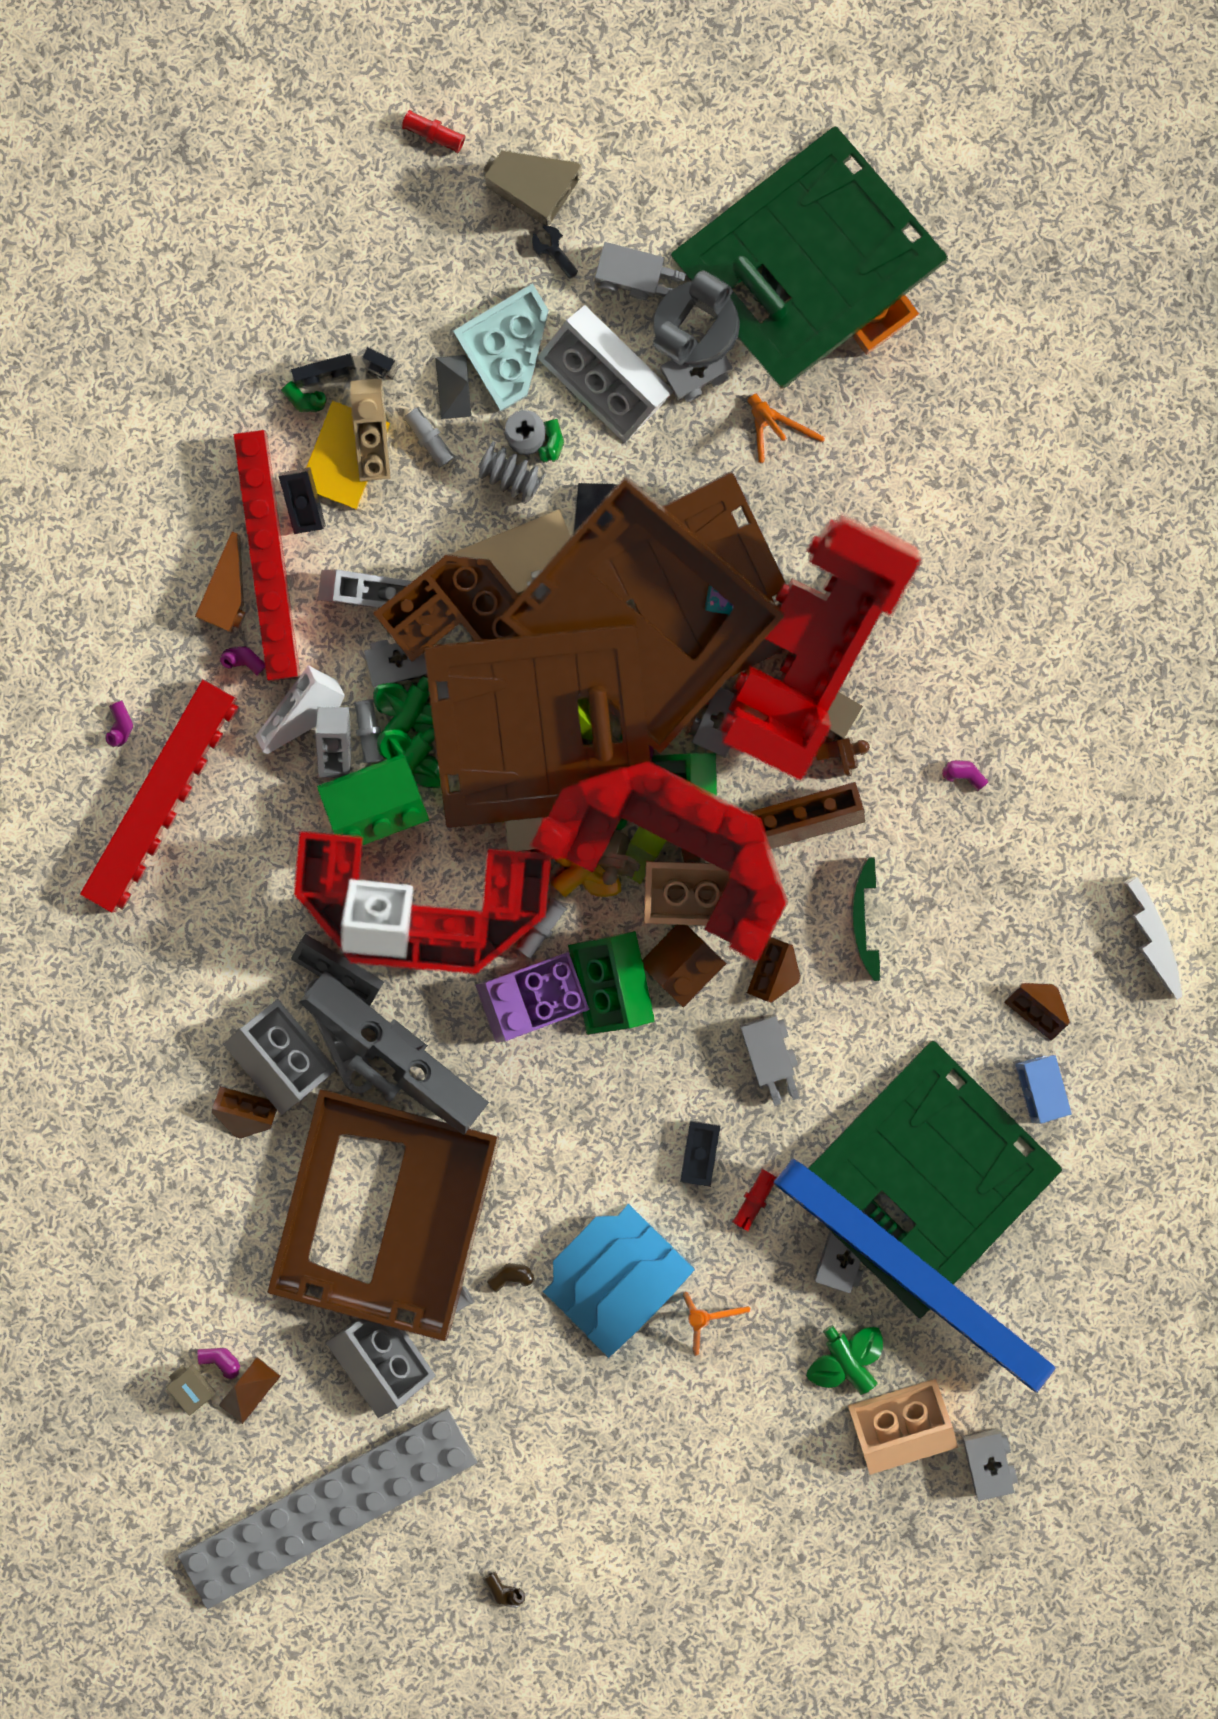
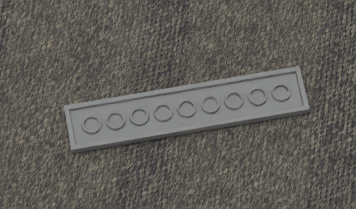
(327, 1508)

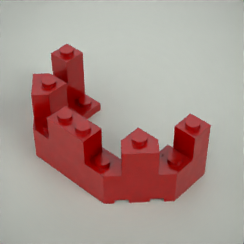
(789, 717)
(688, 818)
(437, 935)

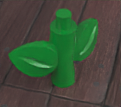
(406, 707)
(423, 766)
(848, 1359)

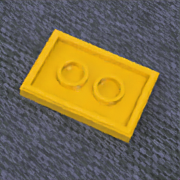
(335, 458)

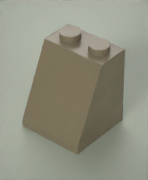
(532, 182)

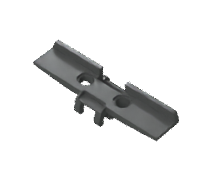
(346, 1017)

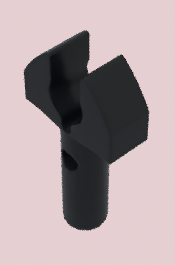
(554, 251)

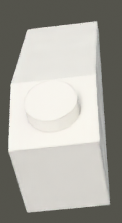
(299, 709)

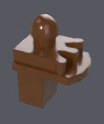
(845, 749)

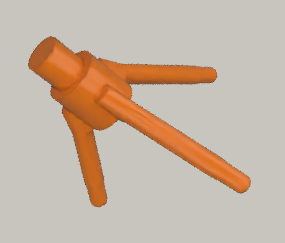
(766, 416)
(700, 1318)

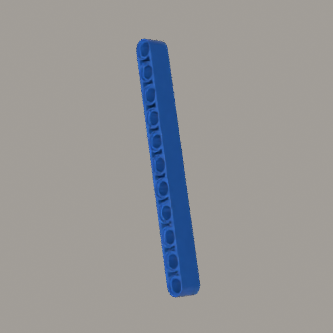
(914, 1275)

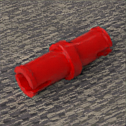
(433, 131)
(754, 1200)

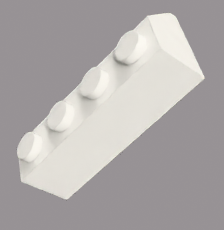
(604, 373)

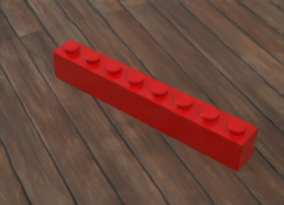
(267, 555)
(159, 796)

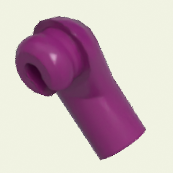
(122, 726)
(964, 770)

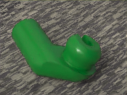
(304, 401)
(555, 442)

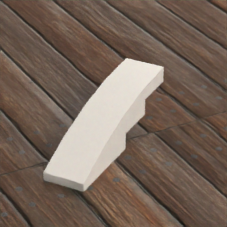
(1158, 947)

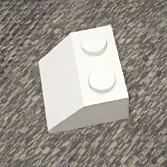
(377, 918)

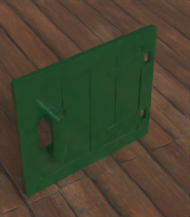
(827, 242)
(942, 1161)

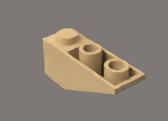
(370, 429)

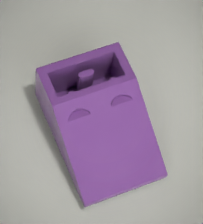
(532, 997)

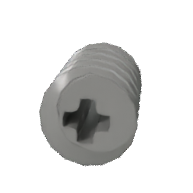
(514, 427)
(510, 473)

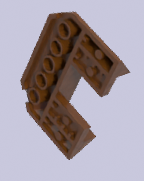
(443, 597)

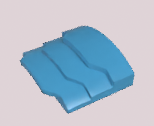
(616, 1277)

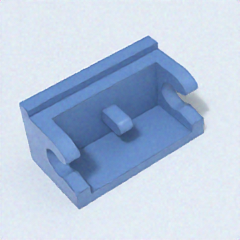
(1043, 1089)

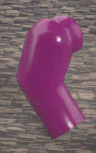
(242, 657)
(222, 1358)

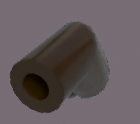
(511, 1273)
(503, 1594)

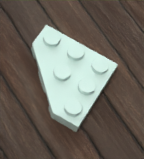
(506, 344)

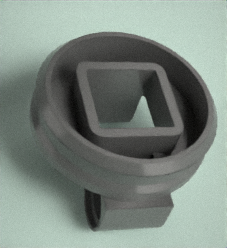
(713, 298)

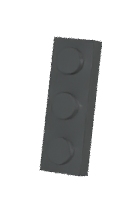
(319, 958)

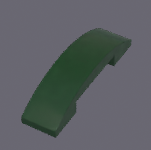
(869, 957)

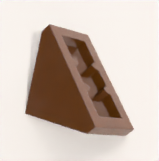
(775, 971)
(1040, 1006)
(243, 1112)
(249, 1390)

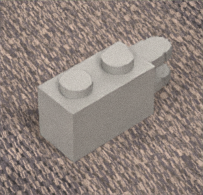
(633, 272)
(769, 1054)

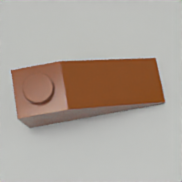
(224, 595)

